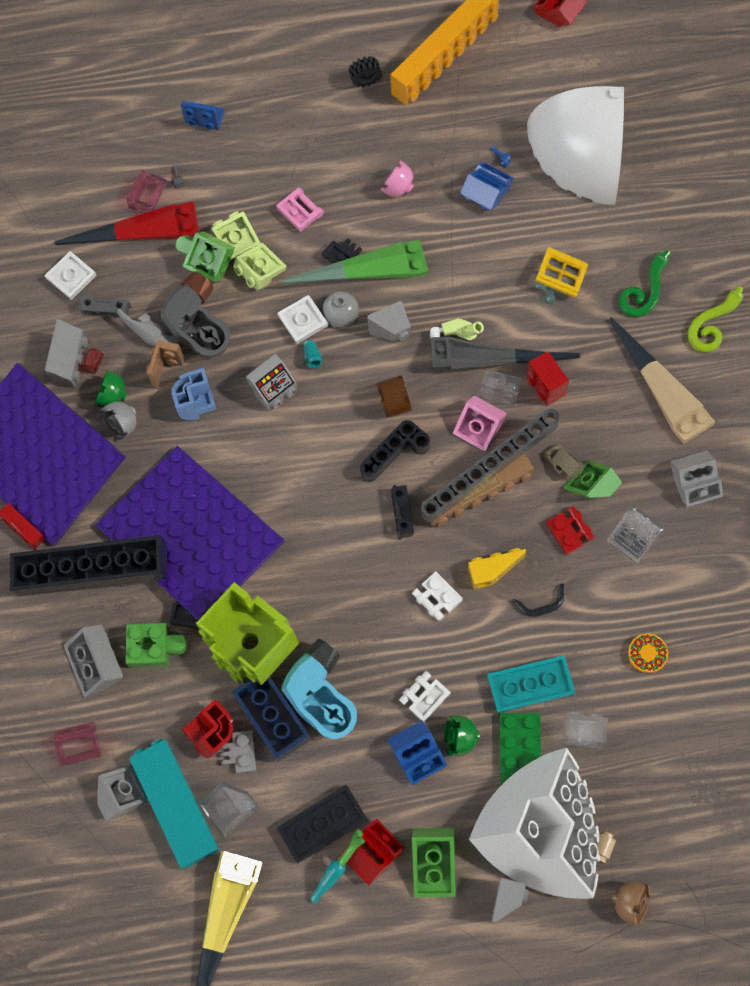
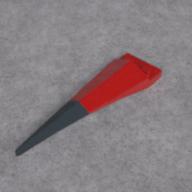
(163, 223)

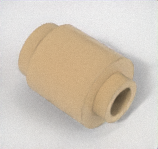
(605, 846)

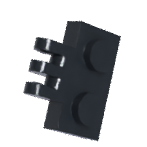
(336, 253)

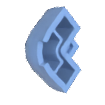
(193, 395)

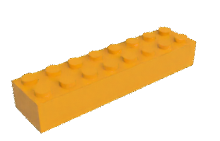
(442, 48)

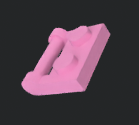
(296, 213)

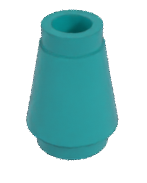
(312, 355)

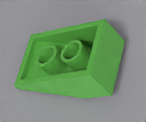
(434, 862)

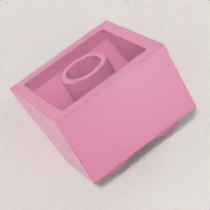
(479, 423)

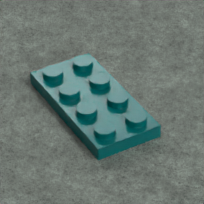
(531, 684)

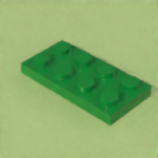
(518, 742)

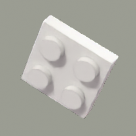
(70, 275)
(302, 319)

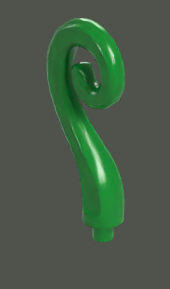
(656, 267)

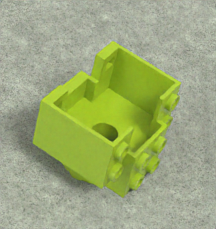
(235, 622)

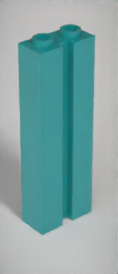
(174, 803)

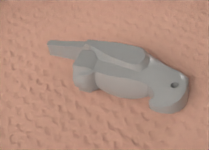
(146, 329)

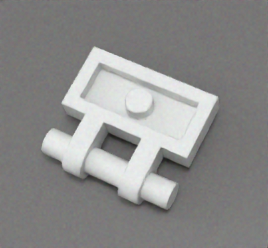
(441, 592)
(429, 700)

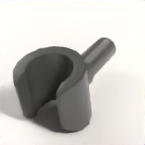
(178, 181)

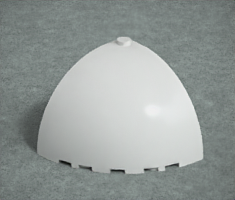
(580, 140)
(543, 828)

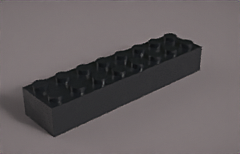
(88, 566)

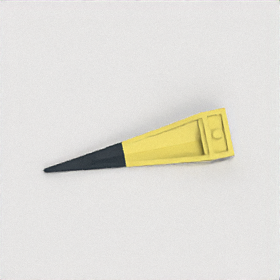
(229, 895)

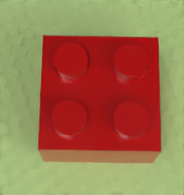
(547, 378)

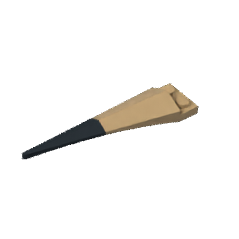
(678, 405)

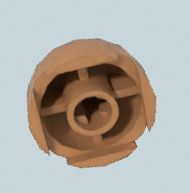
(631, 902)

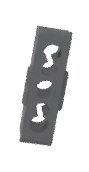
(103, 306)

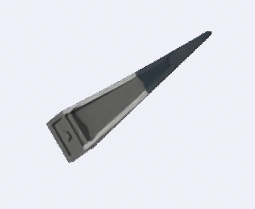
(467, 354)

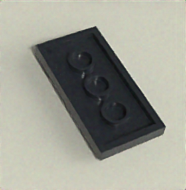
(322, 824)

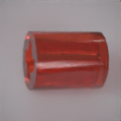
(92, 360)

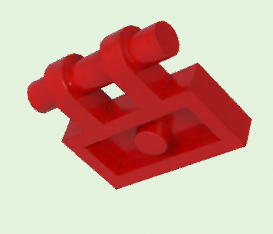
(564, 532)

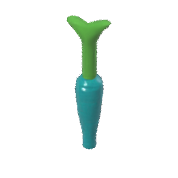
(337, 868)

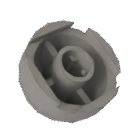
(341, 309)
(120, 418)

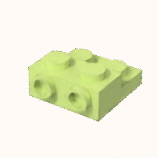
(236, 232)
(258, 266)

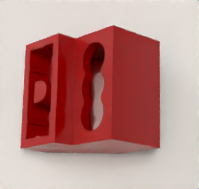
(559, 11)
(376, 853)

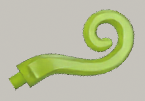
(730, 303)

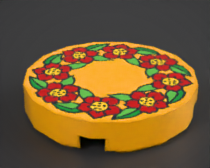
(648, 653)

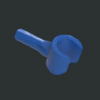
(504, 157)

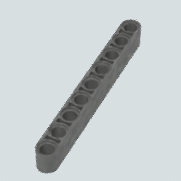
(486, 472)

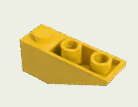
(489, 570)

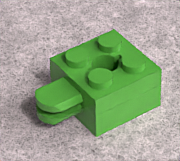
(205, 255)
(151, 644)

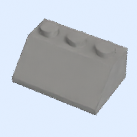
(66, 354)
(93, 660)

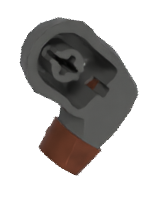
(191, 322)

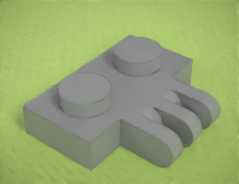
(241, 752)

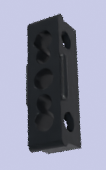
(402, 512)

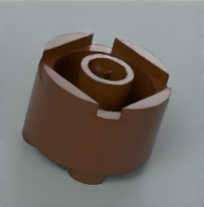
(394, 396)

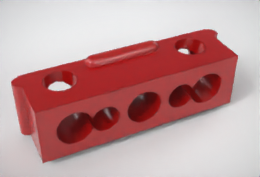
(21, 526)

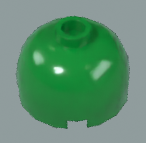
(111, 389)
(460, 735)

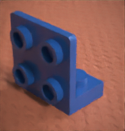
(202, 115)

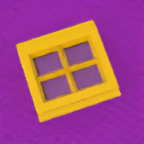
(561, 272)

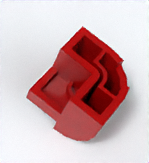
(210, 729)

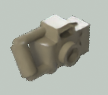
(565, 460)

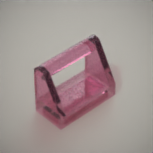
(143, 179)
(75, 733)

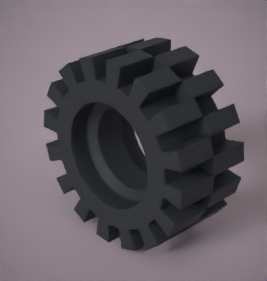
(365, 71)

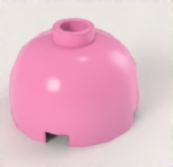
(399, 181)

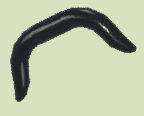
(543, 610)

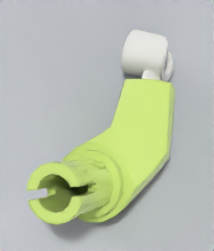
(459, 328)

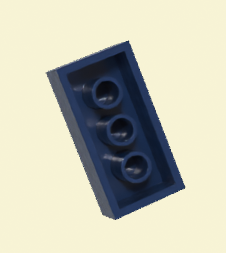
(272, 717)

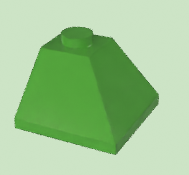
(594, 481)

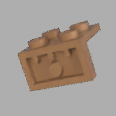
(162, 353)

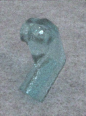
(550, 293)

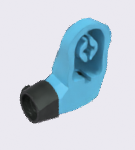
(315, 697)

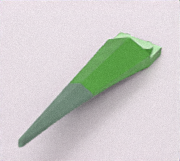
(392, 261)

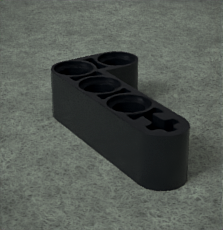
(393, 452)

